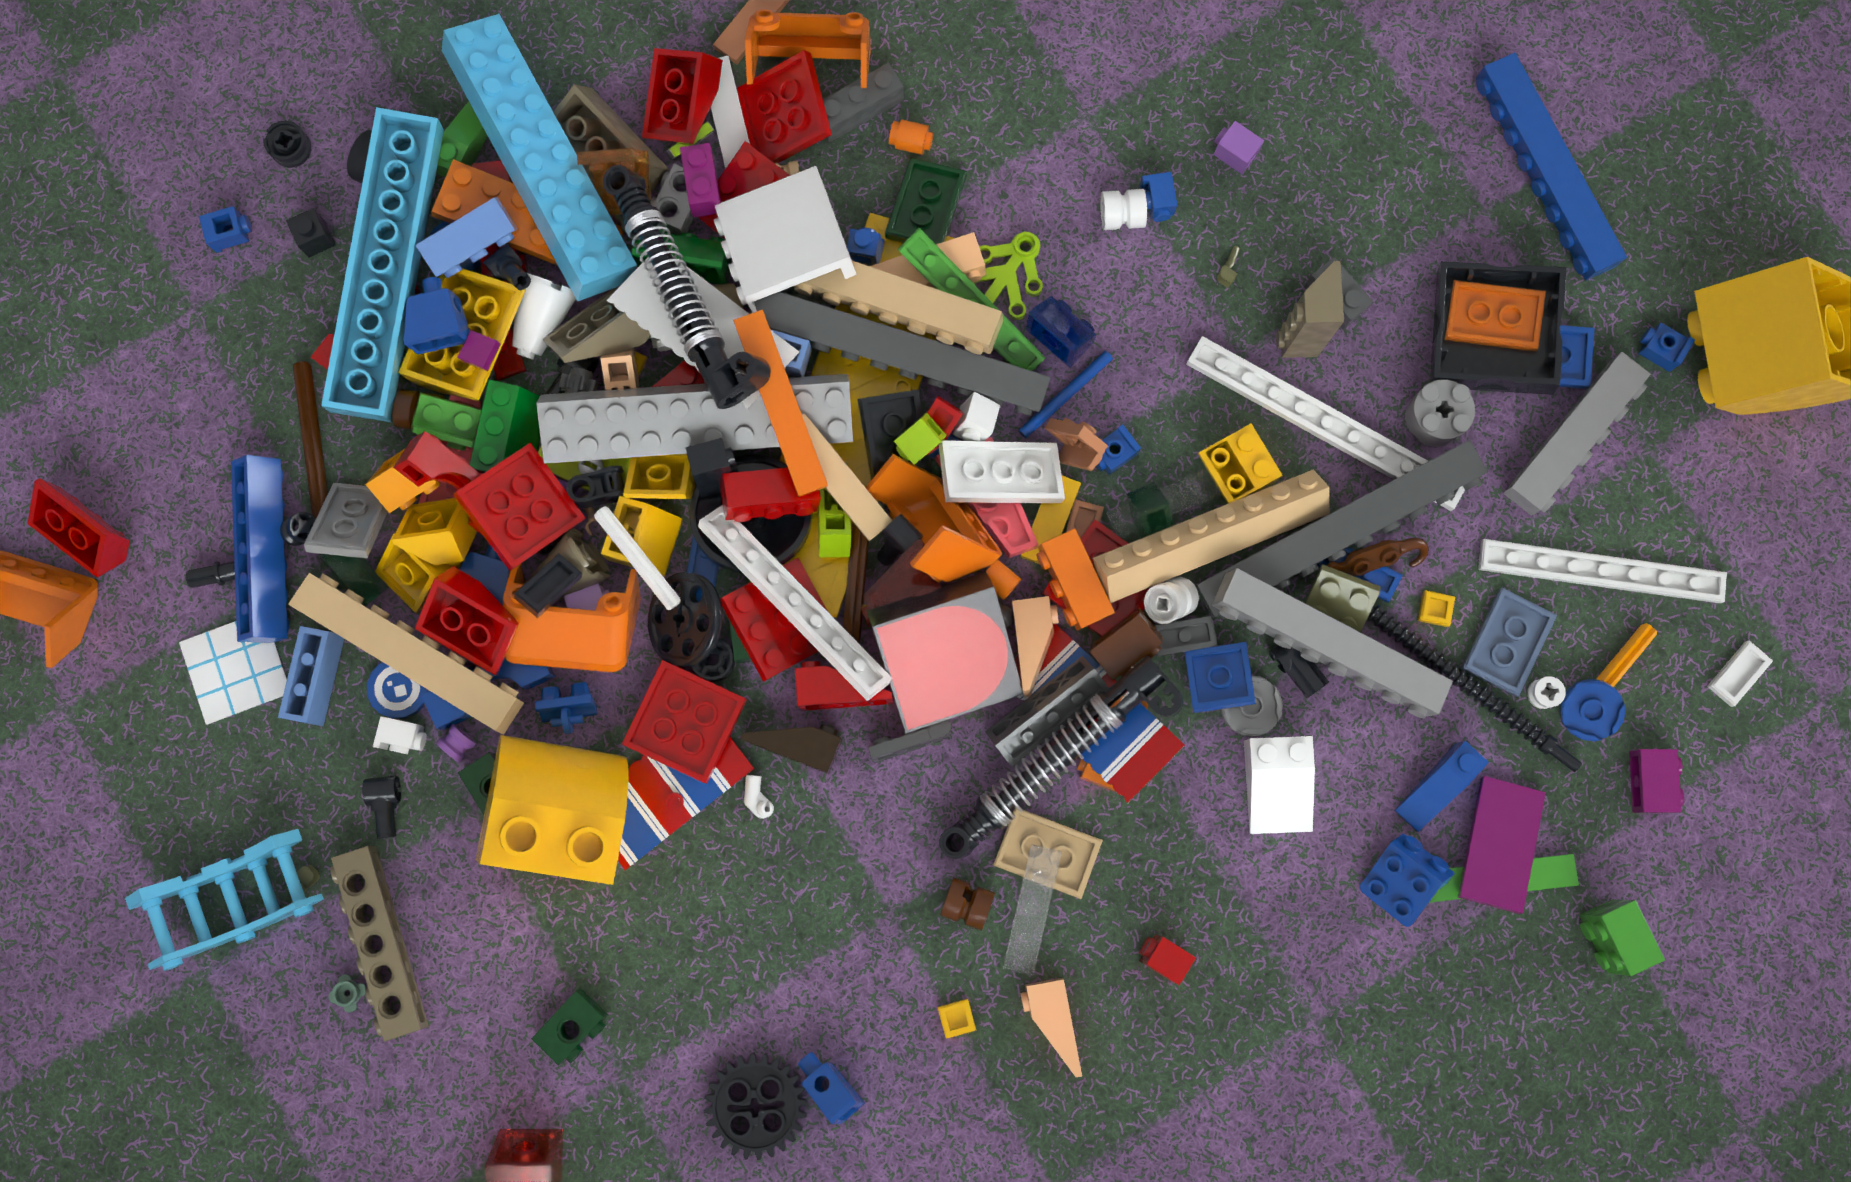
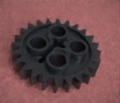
(759, 1135)

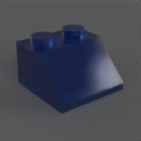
(1060, 330)

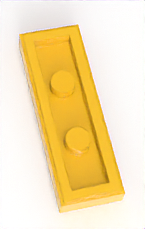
(1052, 517)

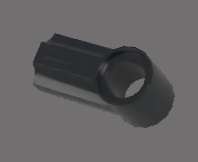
(1302, 672)

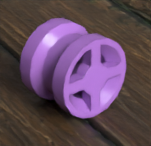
(456, 743)

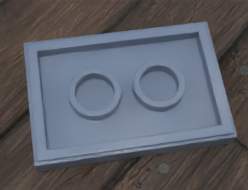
(1508, 642)

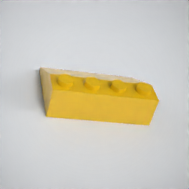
(488, 311)

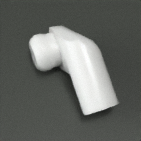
(754, 799)

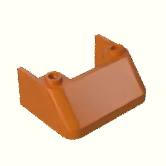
(820, 34)
(950, 530)
(47, 598)
(574, 636)

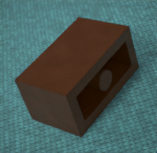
(1127, 644)

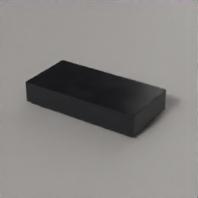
(548, 585)

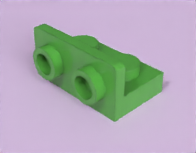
(446, 420)

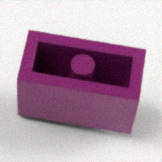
(700, 179)
(1656, 781)

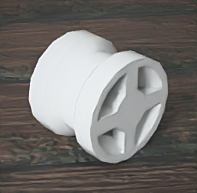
(1539, 695)

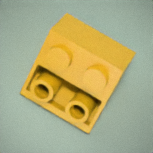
(1240, 464)
(650, 528)

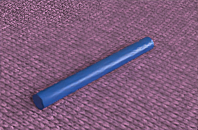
(1065, 394)

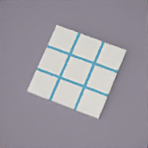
(232, 673)

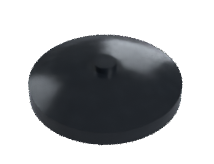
(780, 536)

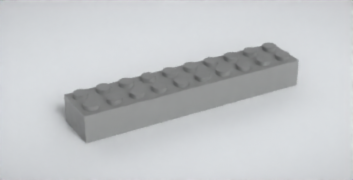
(676, 417)

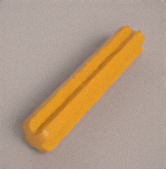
(1628, 654)

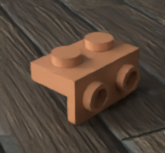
(1081, 445)

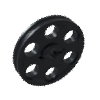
(692, 628)

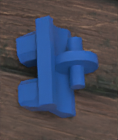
(566, 710)

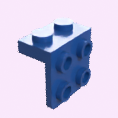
(1405, 879)

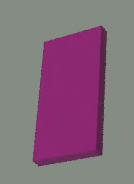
(1501, 845)

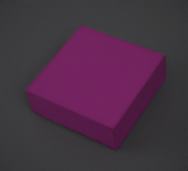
(479, 350)

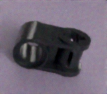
(600, 486)

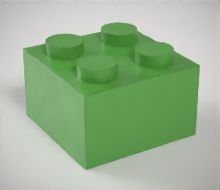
(1621, 937)

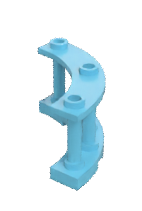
(223, 873)

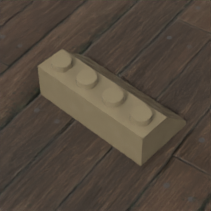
(596, 127)
(1314, 317)

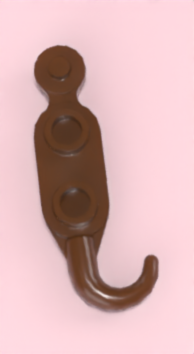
(1380, 555)

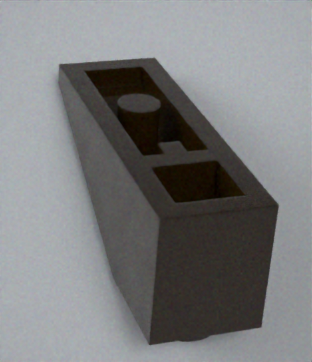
(804, 745)

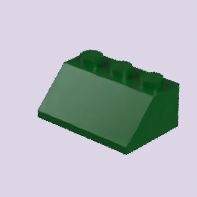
(700, 255)
(505, 424)

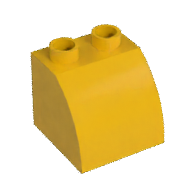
(1775, 339)
(554, 810)

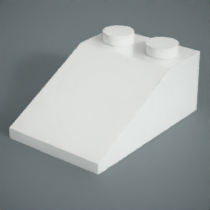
(1280, 784)

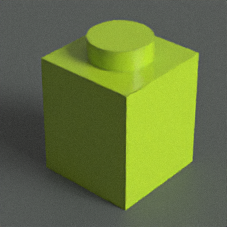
(919, 439)

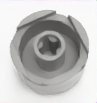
(1452, 401)

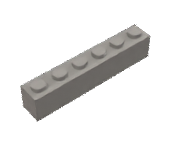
(1577, 433)

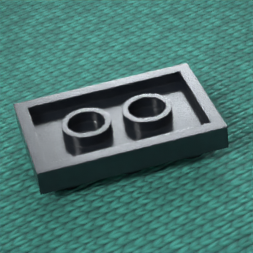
(883, 421)

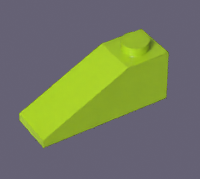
(833, 527)

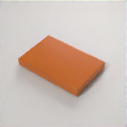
(1495, 315)

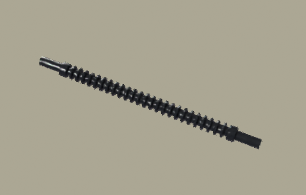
(1546, 744)

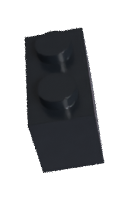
(708, 464)

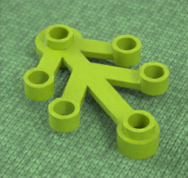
(1006, 274)

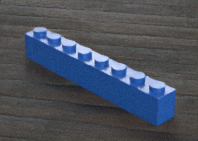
(1550, 167)

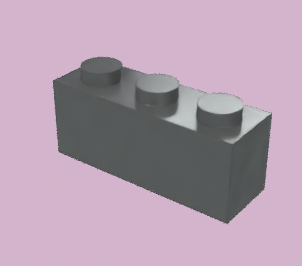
(857, 105)

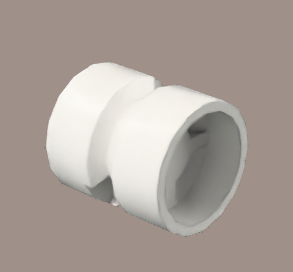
(1123, 209)
(1171, 600)

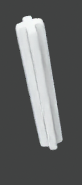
(637, 558)

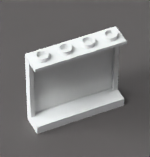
(781, 236)

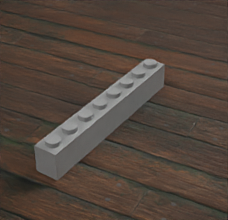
(1331, 643)

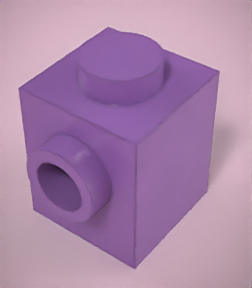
(1237, 146)

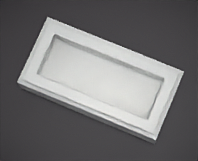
(1740, 673)

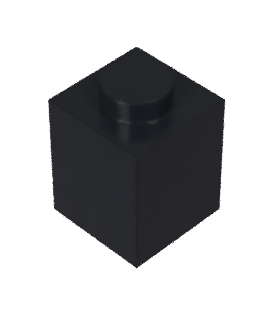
(310, 232)

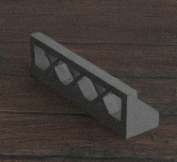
(1048, 711)

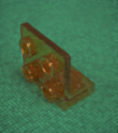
(602, 160)

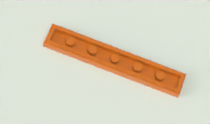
(782, 406)

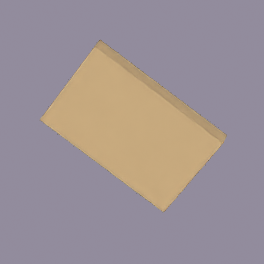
(1077, 849)

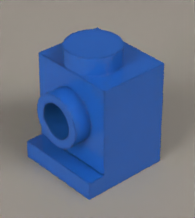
(1159, 195)
(216, 227)
(865, 243)
(1658, 352)
(1126, 444)

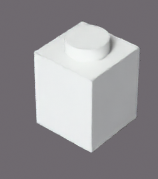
(978, 418)

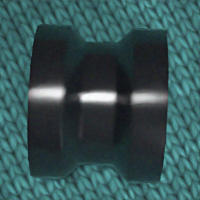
(304, 523)

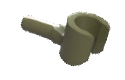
(1226, 274)
(308, 876)

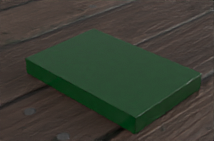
(926, 201)

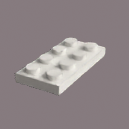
(1001, 472)

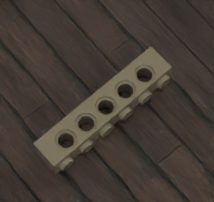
(393, 954)

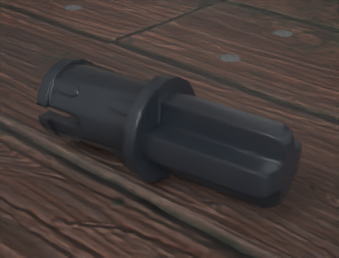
(214, 574)

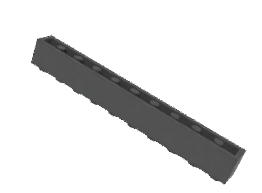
(905, 351)
(1357, 522)

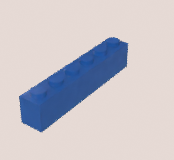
(259, 549)

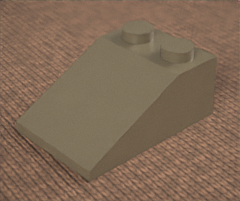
(596, 332)

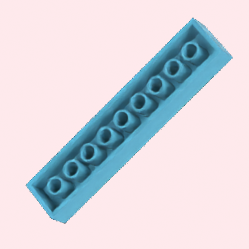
(538, 156)
(382, 264)

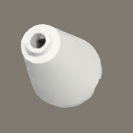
(539, 315)

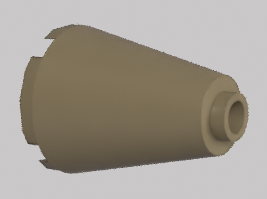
(582, 556)

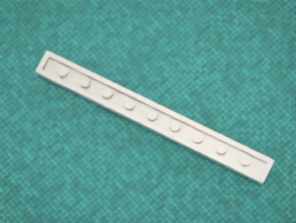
(1307, 412)

